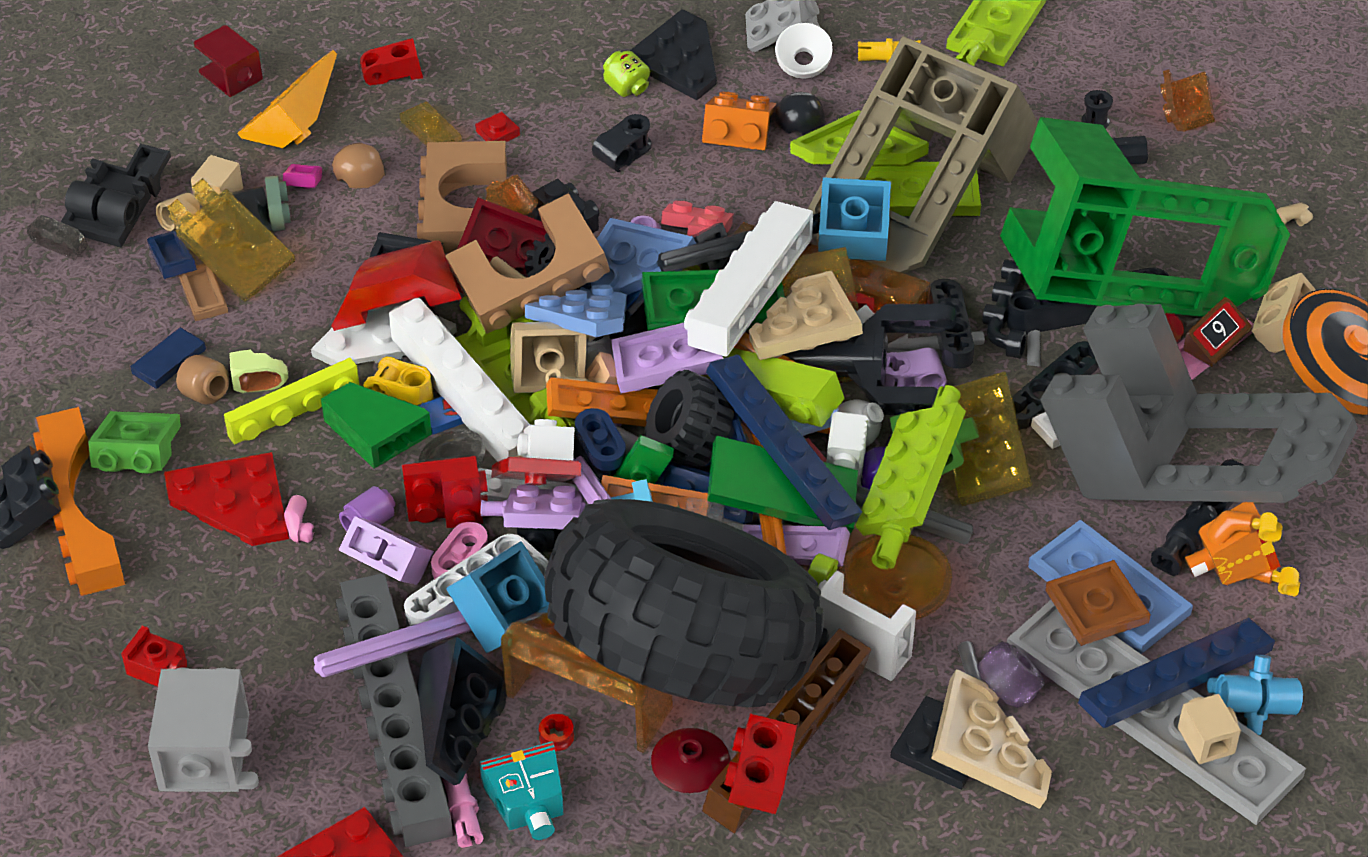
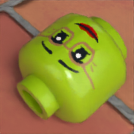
(626, 73)

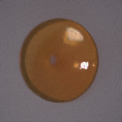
(919, 577)

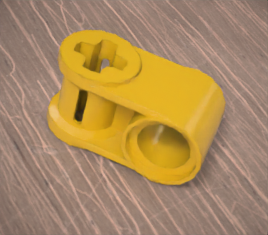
(402, 381)

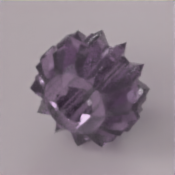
(1010, 674)

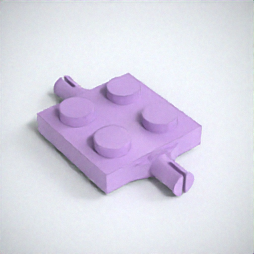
(537, 507)

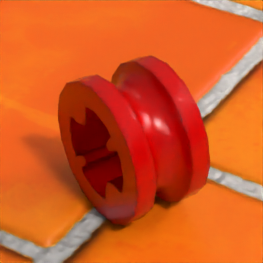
(560, 723)

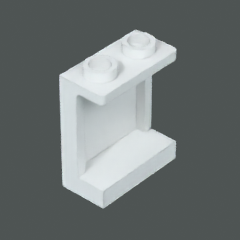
(887, 638)

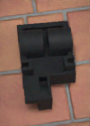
(114, 196)

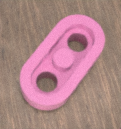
(454, 549)

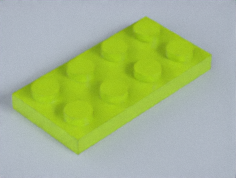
(910, 182)

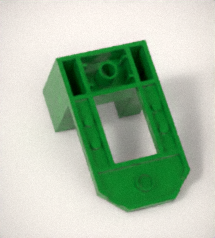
(1076, 242)

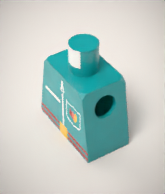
(525, 788)

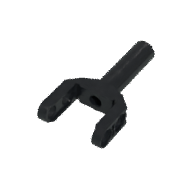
(866, 355)

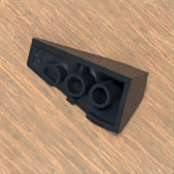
(457, 704)

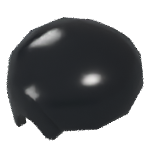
(800, 113)

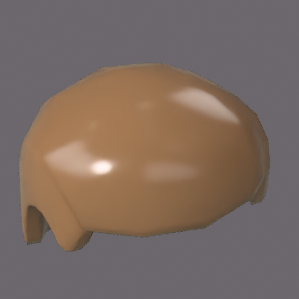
(358, 165)

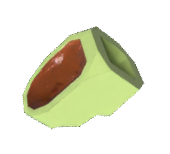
(256, 371)

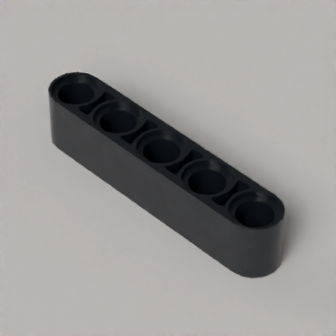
(1031, 314)

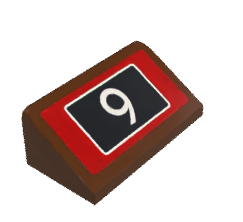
(1216, 332)

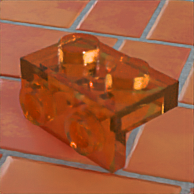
(1187, 101)

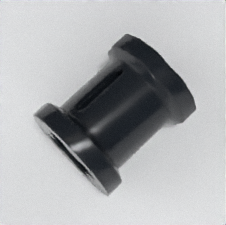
(1097, 109)

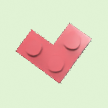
(695, 219)

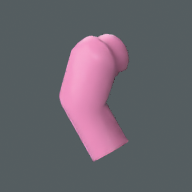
(293, 517)

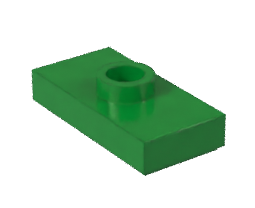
(645, 460)

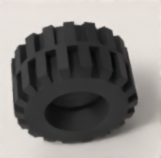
(689, 417)

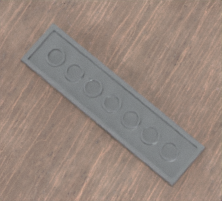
(1246, 781)

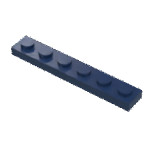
(783, 442)
(1175, 672)

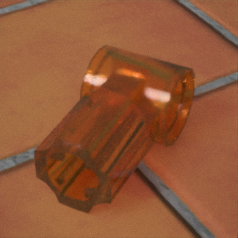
(512, 195)

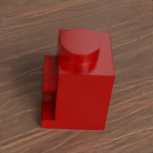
(149, 654)

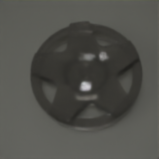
(450, 449)

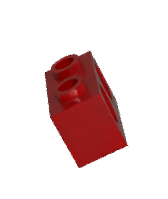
(765, 764)

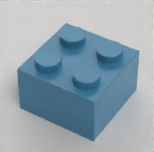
(855, 217)
(500, 594)

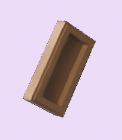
(203, 293)

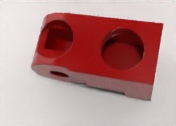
(391, 63)

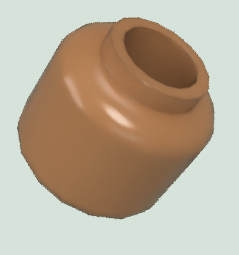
(202, 379)

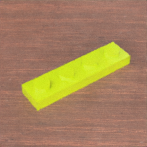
(288, 402)

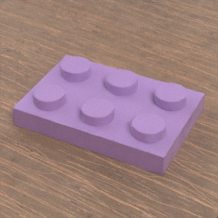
(656, 355)

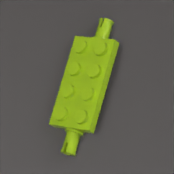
(992, 29)
(493, 356)
(910, 474)

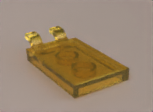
(230, 241)

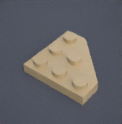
(808, 317)
(986, 743)

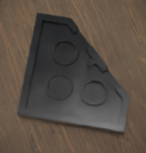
(680, 55)

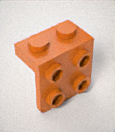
(737, 121)

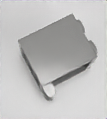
(200, 731)

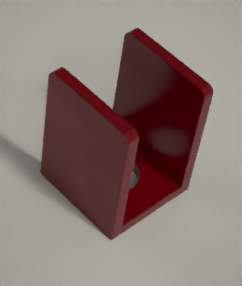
(234, 59)

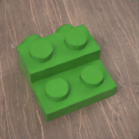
(133, 441)

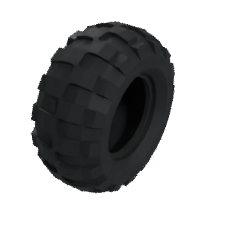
(683, 603)

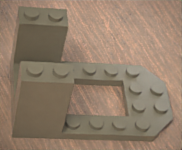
(929, 94)

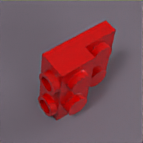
(445, 491)

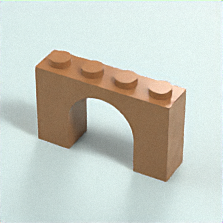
(447, 169)
(503, 299)

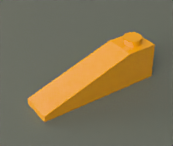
(294, 109)

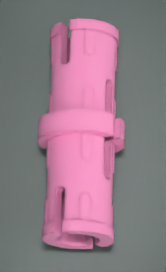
(463, 812)

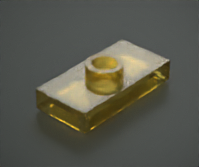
(429, 125)

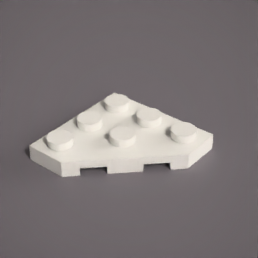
(365, 341)

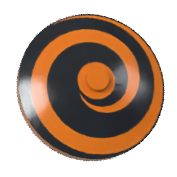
(1329, 345)

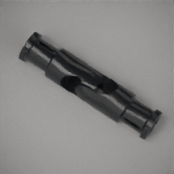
(1184, 537)

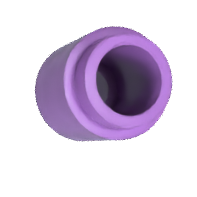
(372, 505)

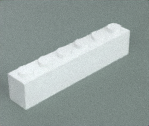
(749, 278)
(458, 378)

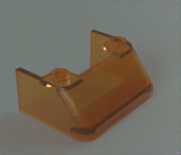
(536, 643)

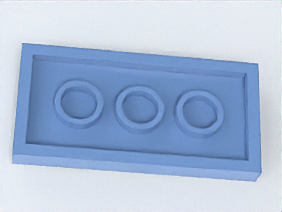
(1084, 548)

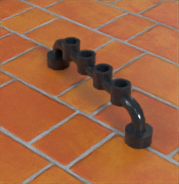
(996, 315)

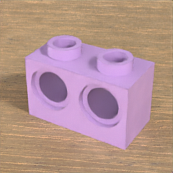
(386, 550)

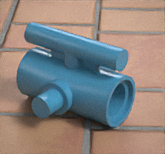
(1258, 693)

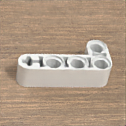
(435, 601)

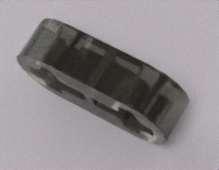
(57, 237)

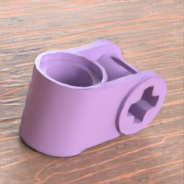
(915, 369)

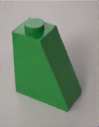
(374, 422)

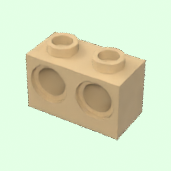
(1274, 308)

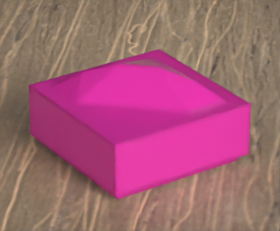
(302, 176)

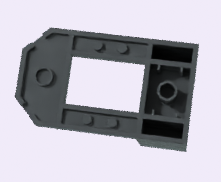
(1132, 417)

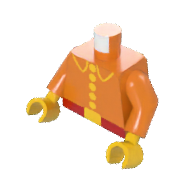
(1242, 548)

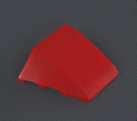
(398, 278)

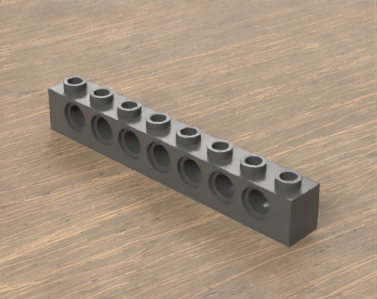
(395, 716)

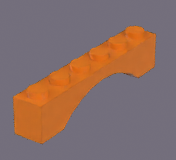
(92, 550)

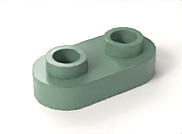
(276, 194)

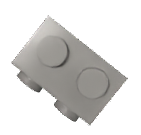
(770, 18)

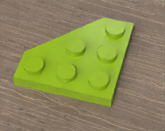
(824, 144)

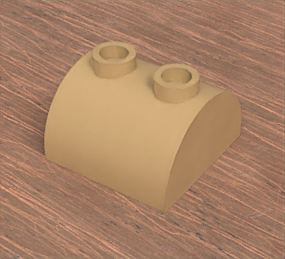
(542, 347)

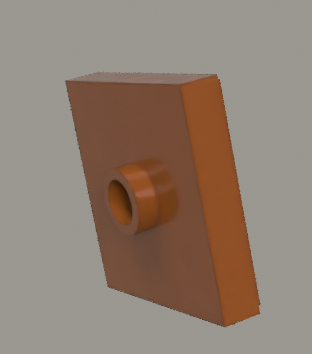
(1097, 602)

